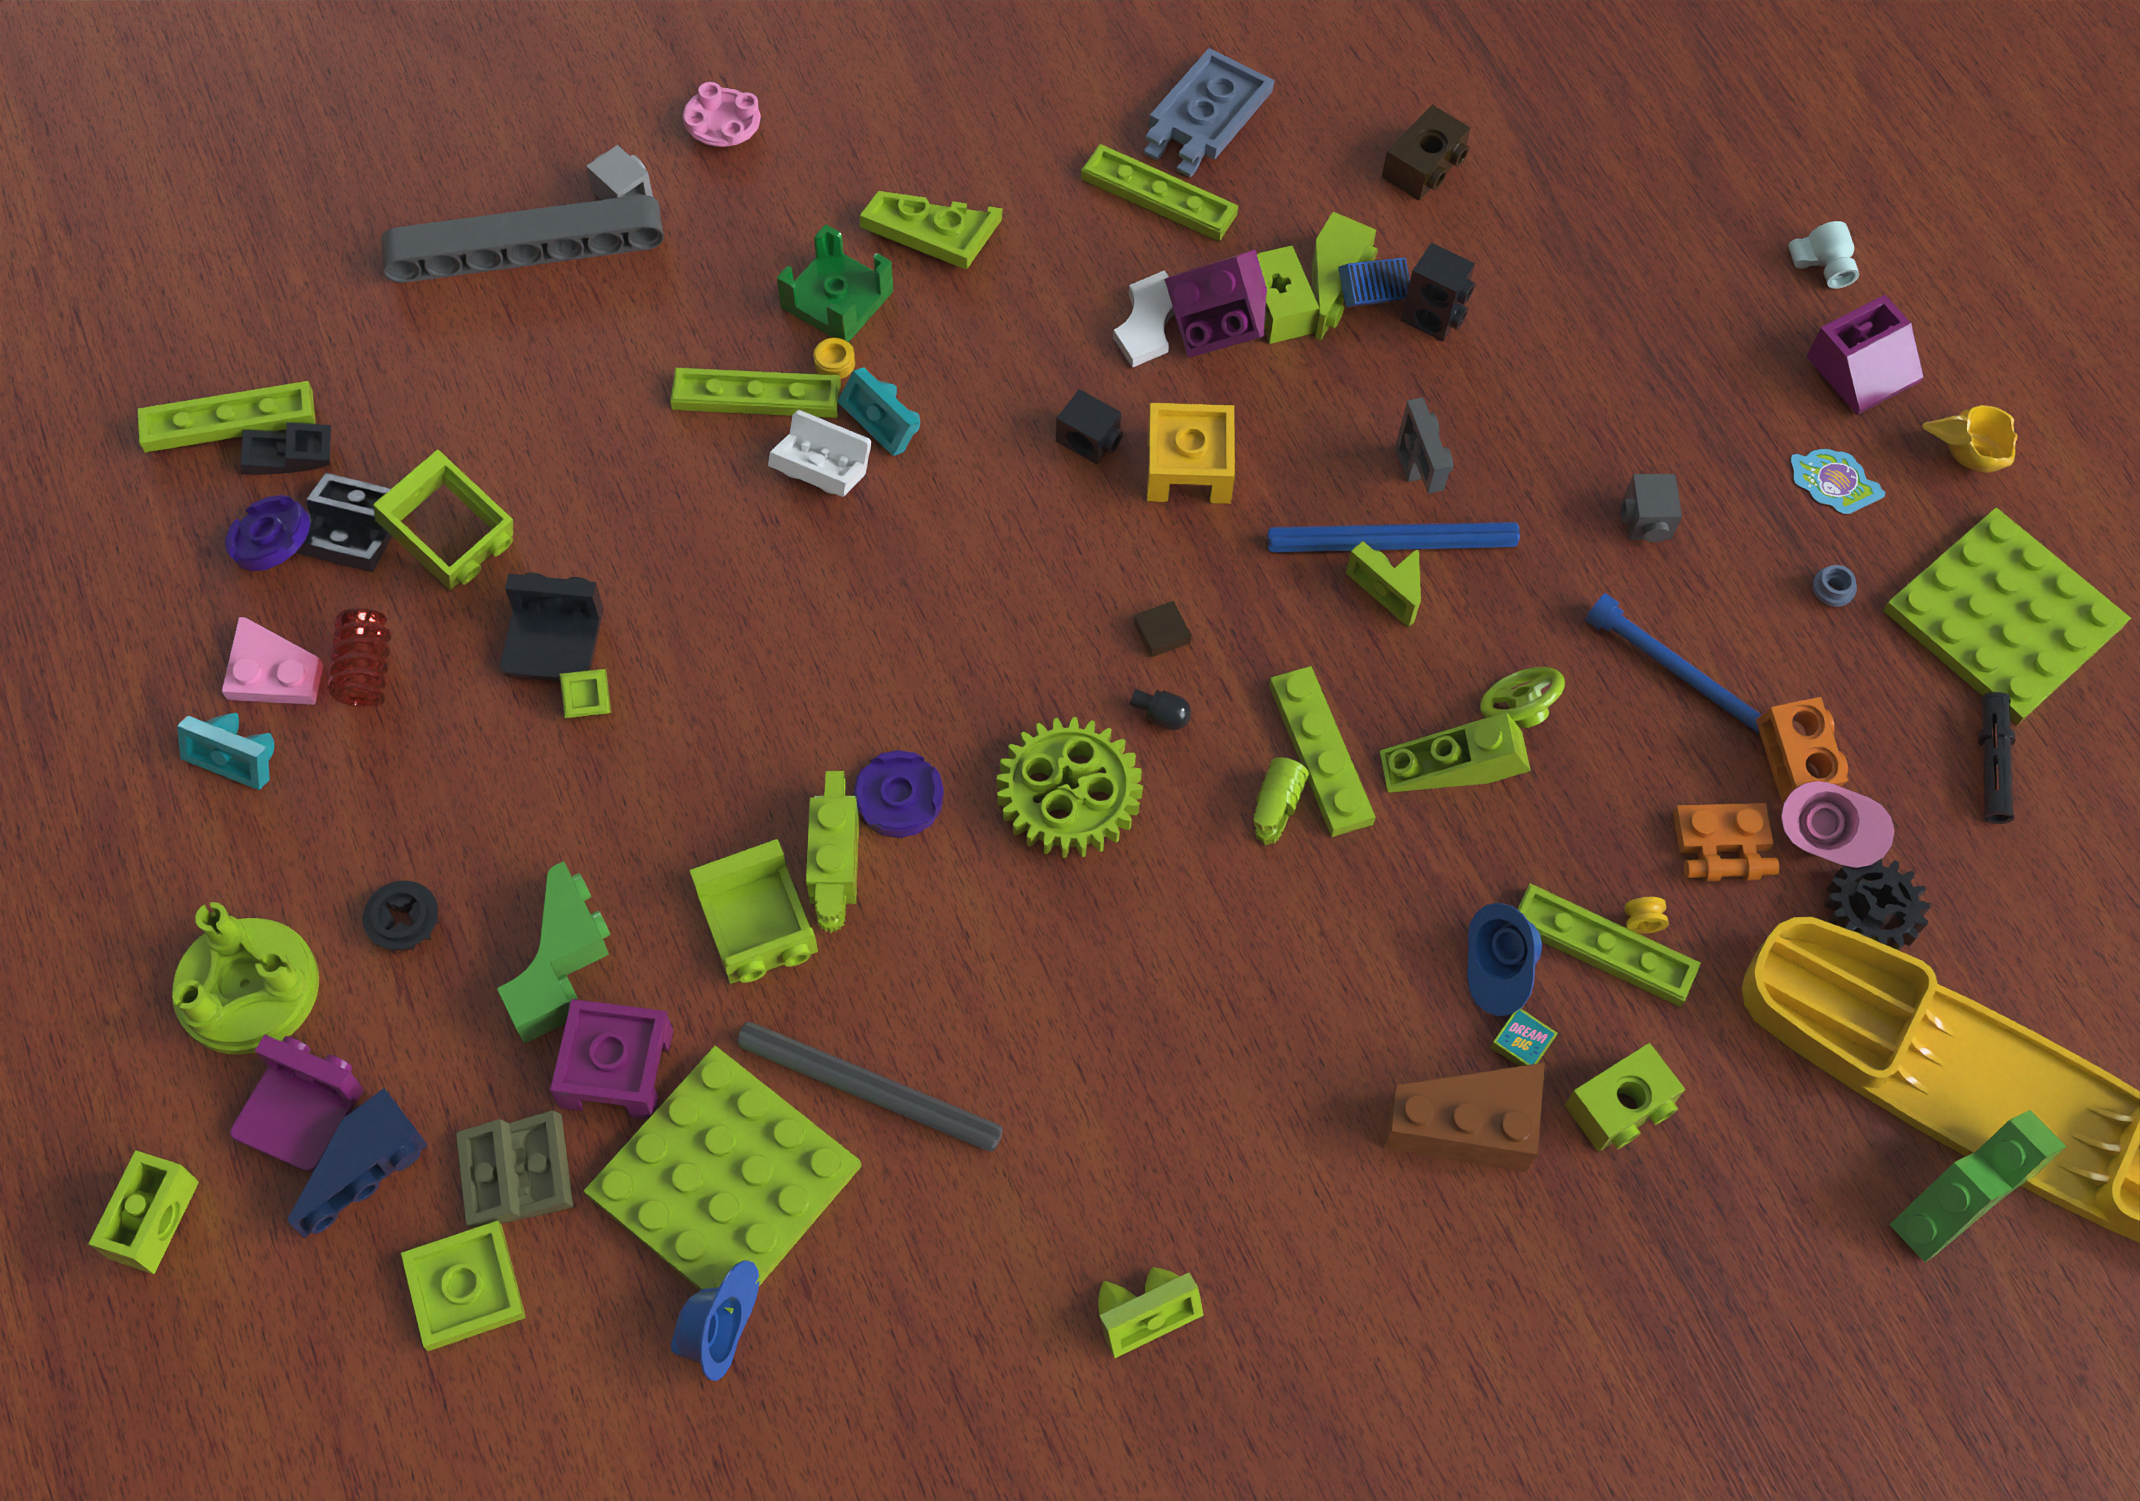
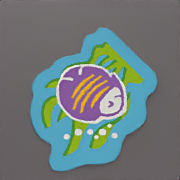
(1835, 480)

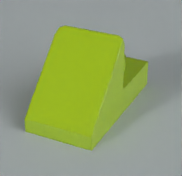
(1393, 587)

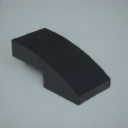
(277, 452)

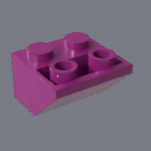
(1219, 303)
(1868, 354)

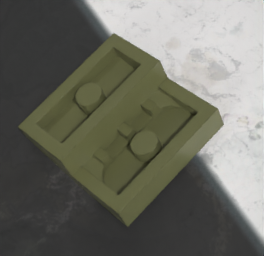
(514, 1169)

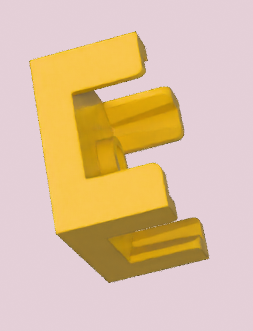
(1191, 447)

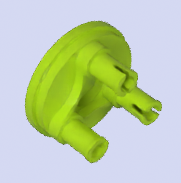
(243, 982)

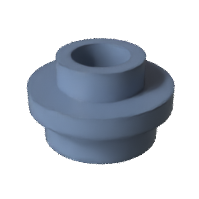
(1839, 577)

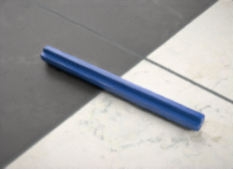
(1393, 536)

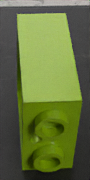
(415, 489)

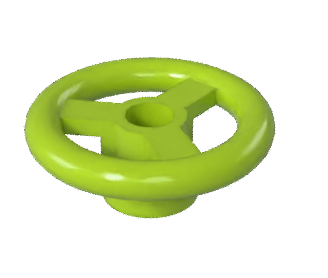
(1525, 702)

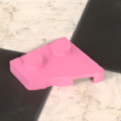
(270, 668)

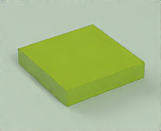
(462, 1285)

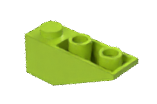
(1337, 244)
(1458, 756)

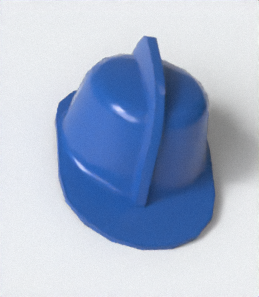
(1502, 958)
(707, 1330)

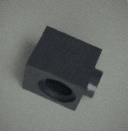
(1089, 427)

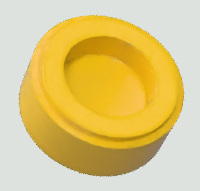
(834, 357)

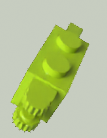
(832, 852)

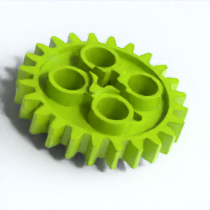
(1069, 787)

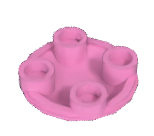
(721, 115)

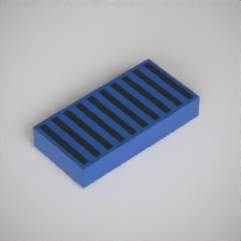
(1374, 281)

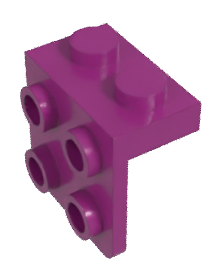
(296, 1103)

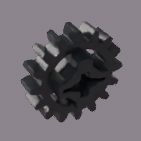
(1897, 901)

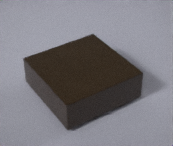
(1162, 629)

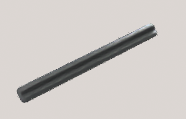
(870, 1086)

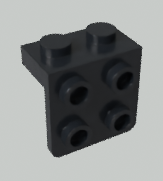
(550, 626)

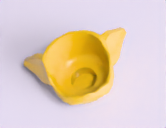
(1978, 437)

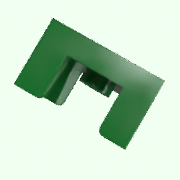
(835, 289)

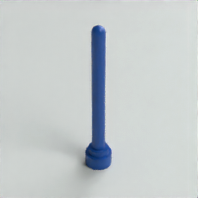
(1609, 616)

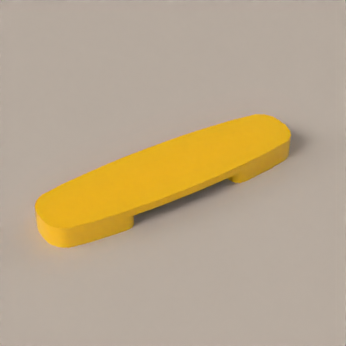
(1947, 1062)

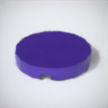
(268, 533)
(898, 794)

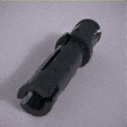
(1997, 712)

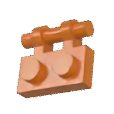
(1725, 829)

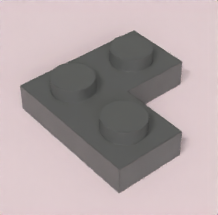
(1421, 448)

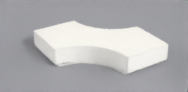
(1143, 333)

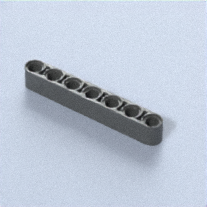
(522, 238)

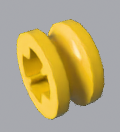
(1646, 915)

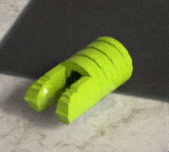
(1278, 798)

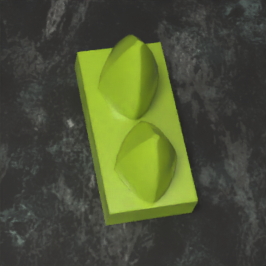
(1134, 1320)

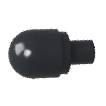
(1163, 708)

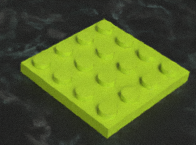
(2006, 614)
(722, 1175)

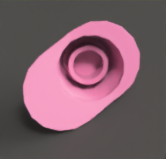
(1837, 824)

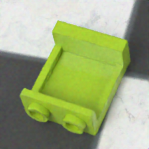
(754, 912)

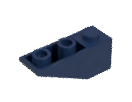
(360, 1155)

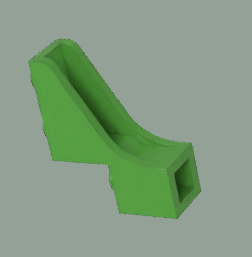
(569, 941)
(1977, 1184)

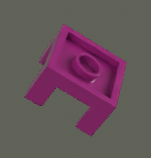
(611, 1057)

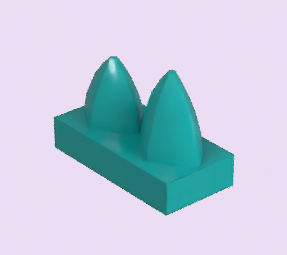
(878, 411)
(220, 750)

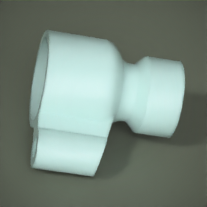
(1830, 248)

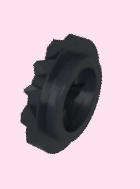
(400, 896)

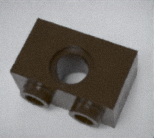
(1426, 153)

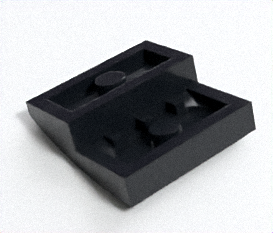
(345, 523)

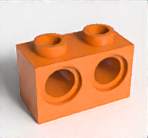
(1790, 751)

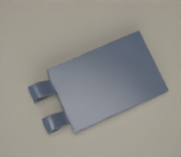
(1206, 109)

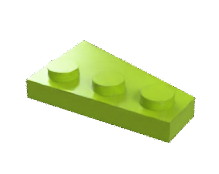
(937, 230)

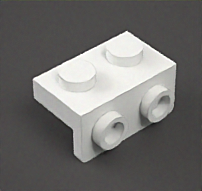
(822, 454)

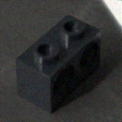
(1438, 292)

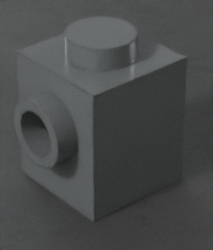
(1651, 507)

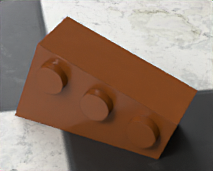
(1470, 1117)

